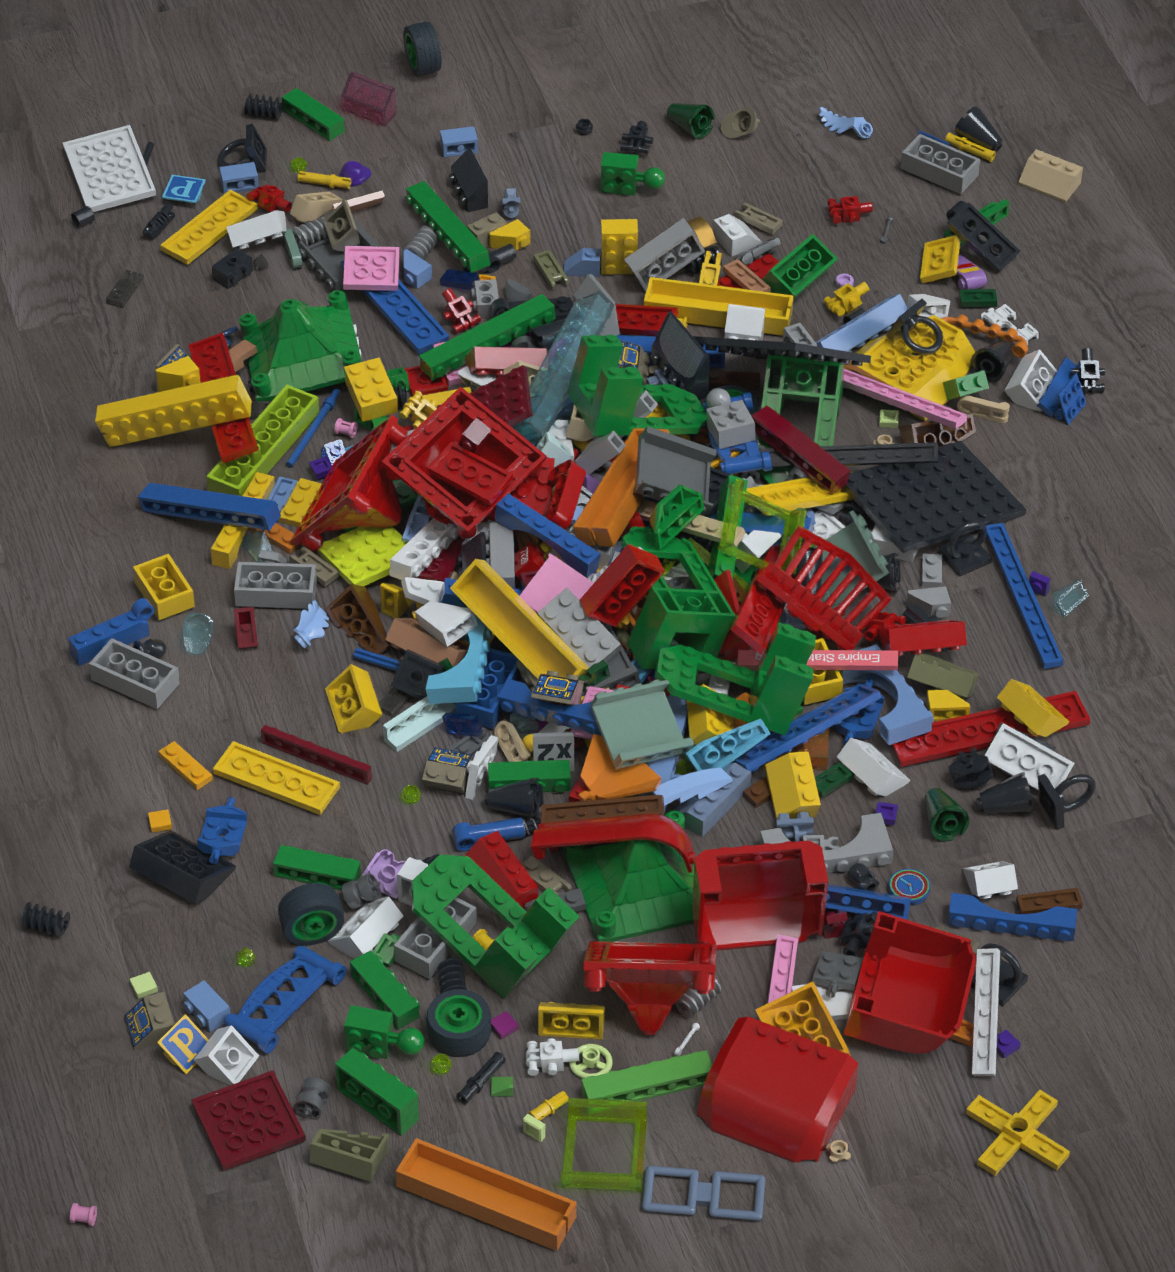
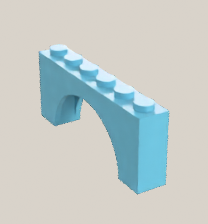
(464, 680)

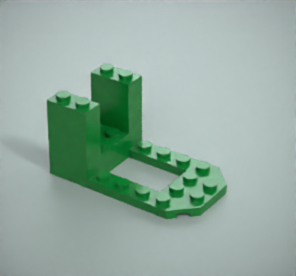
(808, 382)
(609, 394)
(698, 613)
(775, 685)
(518, 949)

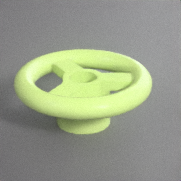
(591, 1059)

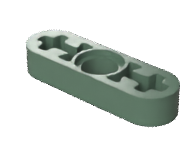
(292, 249)

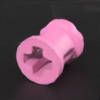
(345, 428)
(83, 1214)

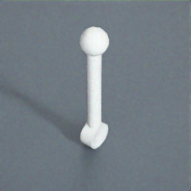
(695, 1027)

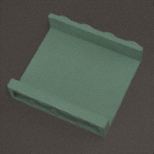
(857, 542)
(638, 724)

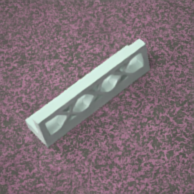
(417, 725)

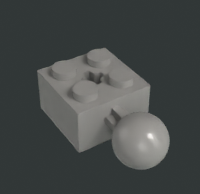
(728, 421)

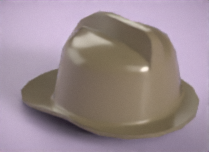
(739, 123)

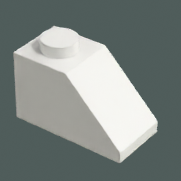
(934, 306)

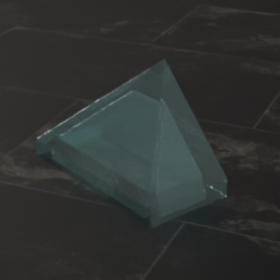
(254, 543)
(1070, 597)

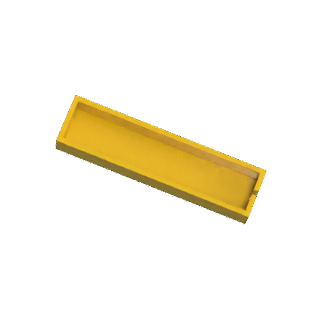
(709, 303)
(173, 411)
(515, 622)

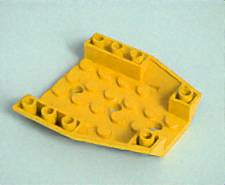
(920, 373)

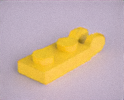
(710, 272)

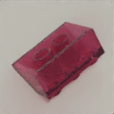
(369, 99)

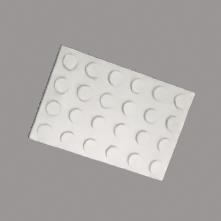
(109, 168)

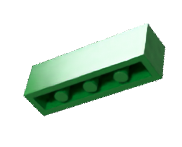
(313, 114)
(553, 774)
(315, 867)
(384, 989)

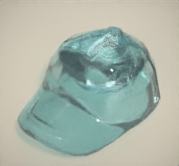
(197, 632)

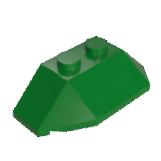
(674, 514)

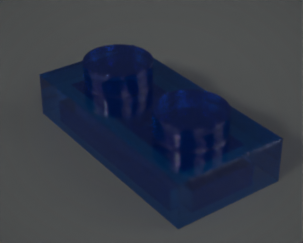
(459, 279)
(462, 724)

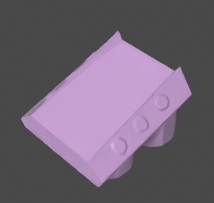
(385, 870)

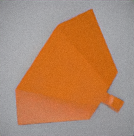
(611, 783)

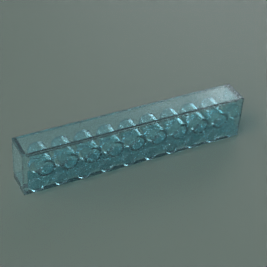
(554, 375)

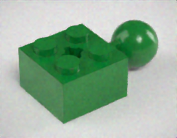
(621, 174)
(373, 1033)

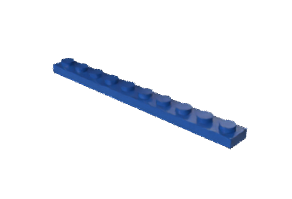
(1023, 596)

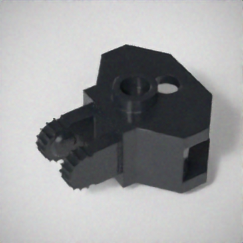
(970, 770)

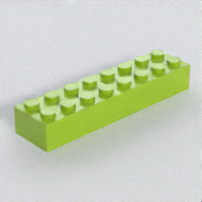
(275, 433)

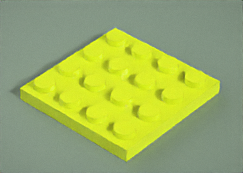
(362, 553)

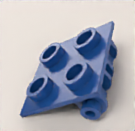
(1071, 400)

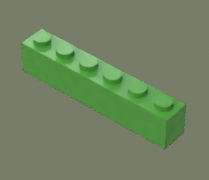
(649, 1079)

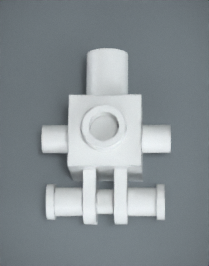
(549, 1056)

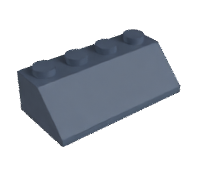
(706, 812)

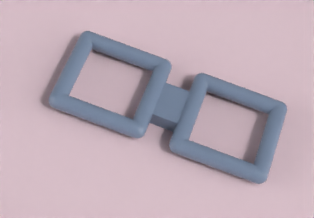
(703, 1193)

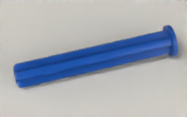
(376, 659)

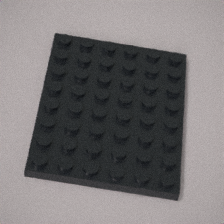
(787, 349)
(931, 500)

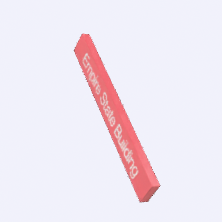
(834, 659)

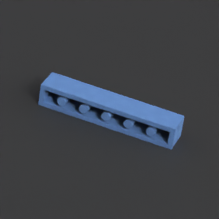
(865, 325)

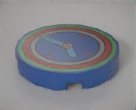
(910, 884)

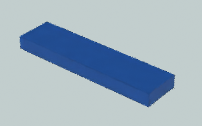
(1049, 400)

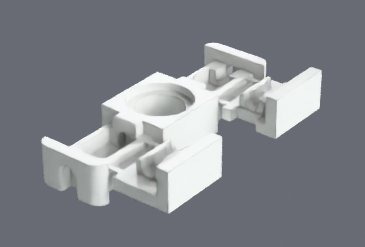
(1000, 317)

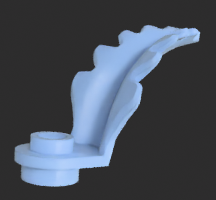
(843, 123)
(311, 624)

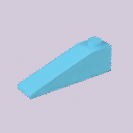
(726, 747)

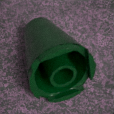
(692, 118)
(945, 815)

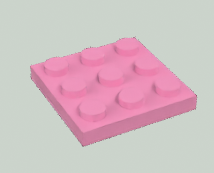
(371, 268)

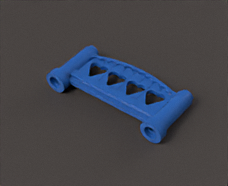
(751, 458)
(262, 1030)

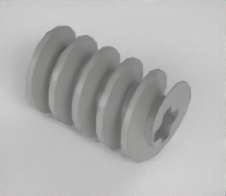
(310, 231)
(422, 242)
(691, 1001)

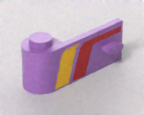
(970, 275)

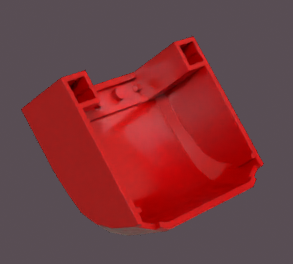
(758, 893)
(910, 986)
(777, 1090)

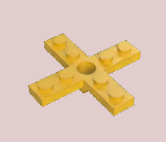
(1011, 1141)

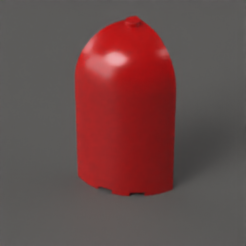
(613, 829)

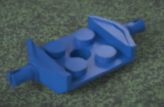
(864, 726)
(218, 821)

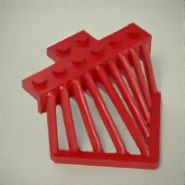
(808, 606)

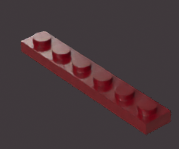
(316, 754)

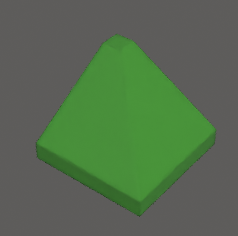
(502, 1086)

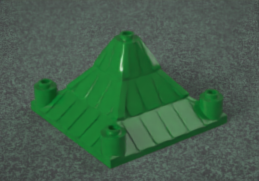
(301, 346)
(632, 886)

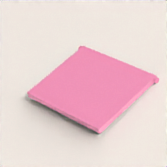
(551, 581)

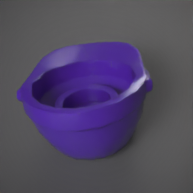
(355, 171)

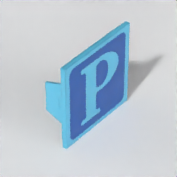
(184, 189)

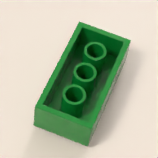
(800, 268)
(377, 1091)

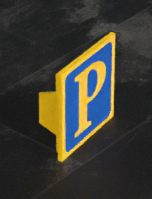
(183, 1044)

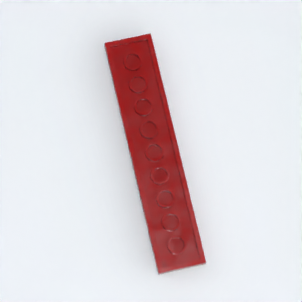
(214, 362)
(758, 611)
(978, 731)

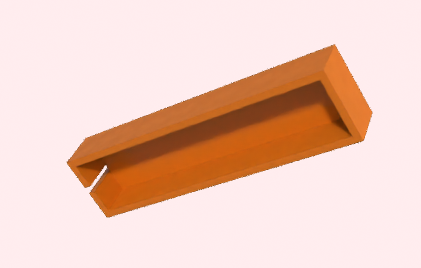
(613, 500)
(486, 1194)

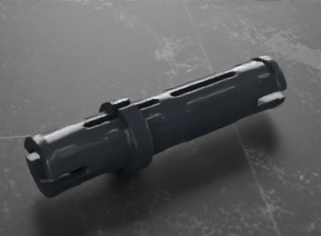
(475, 1084)

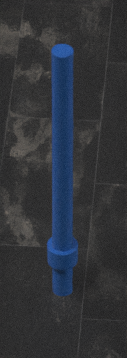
(328, 404)

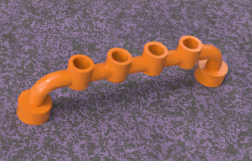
(1019, 349)

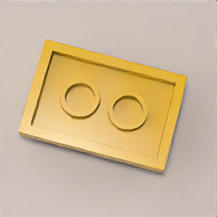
(940, 259)
(299, 502)

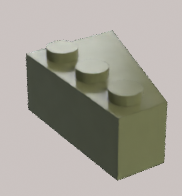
(943, 675)
(349, 1153)

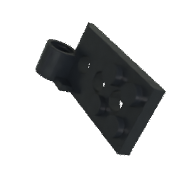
(965, 213)
(562, 306)

